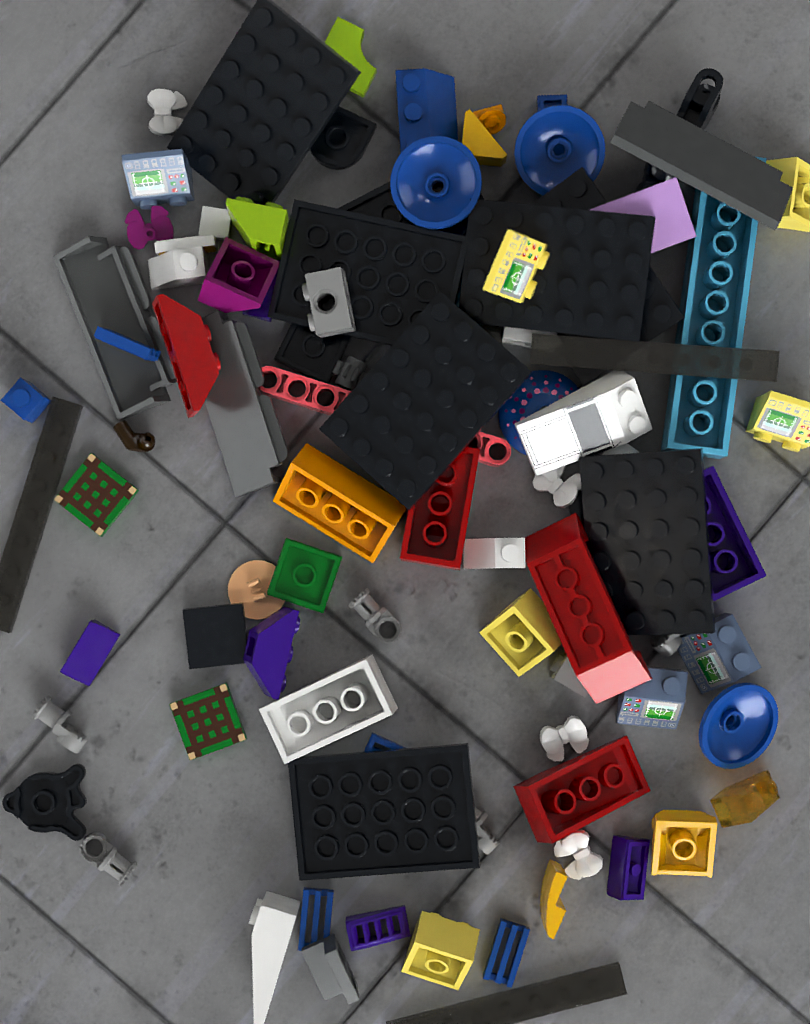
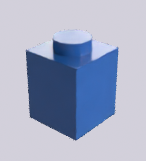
(26, 400)

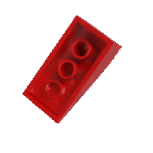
(440, 518)
(581, 790)

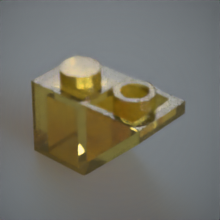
(745, 799)

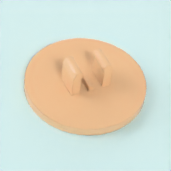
(250, 586)

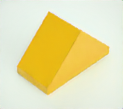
(481, 142)

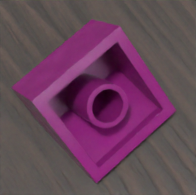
(237, 278)

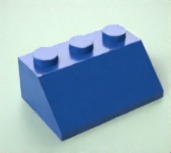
(425, 105)

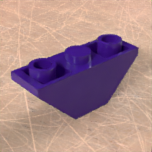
(271, 649)

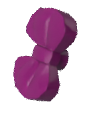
(140, 233)

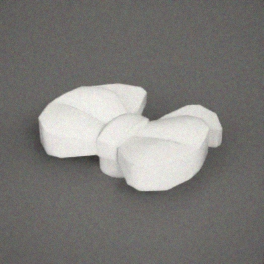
(163, 103)
(563, 492)
(554, 738)
(585, 862)

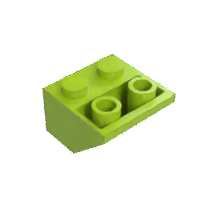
(259, 225)

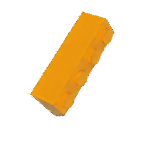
(339, 502)

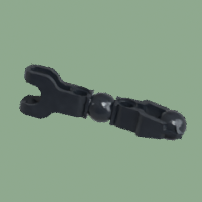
(697, 109)

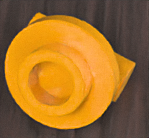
(492, 118)

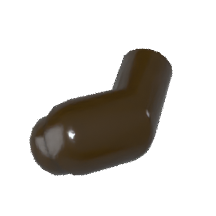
(134, 441)

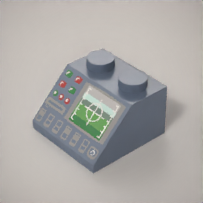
(158, 178)
(718, 656)
(656, 701)

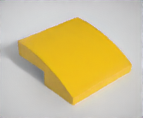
(551, 905)

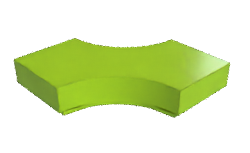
(346, 41)

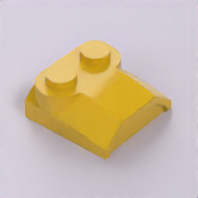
(683, 843)

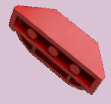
(188, 351)

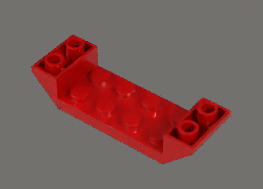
(583, 610)

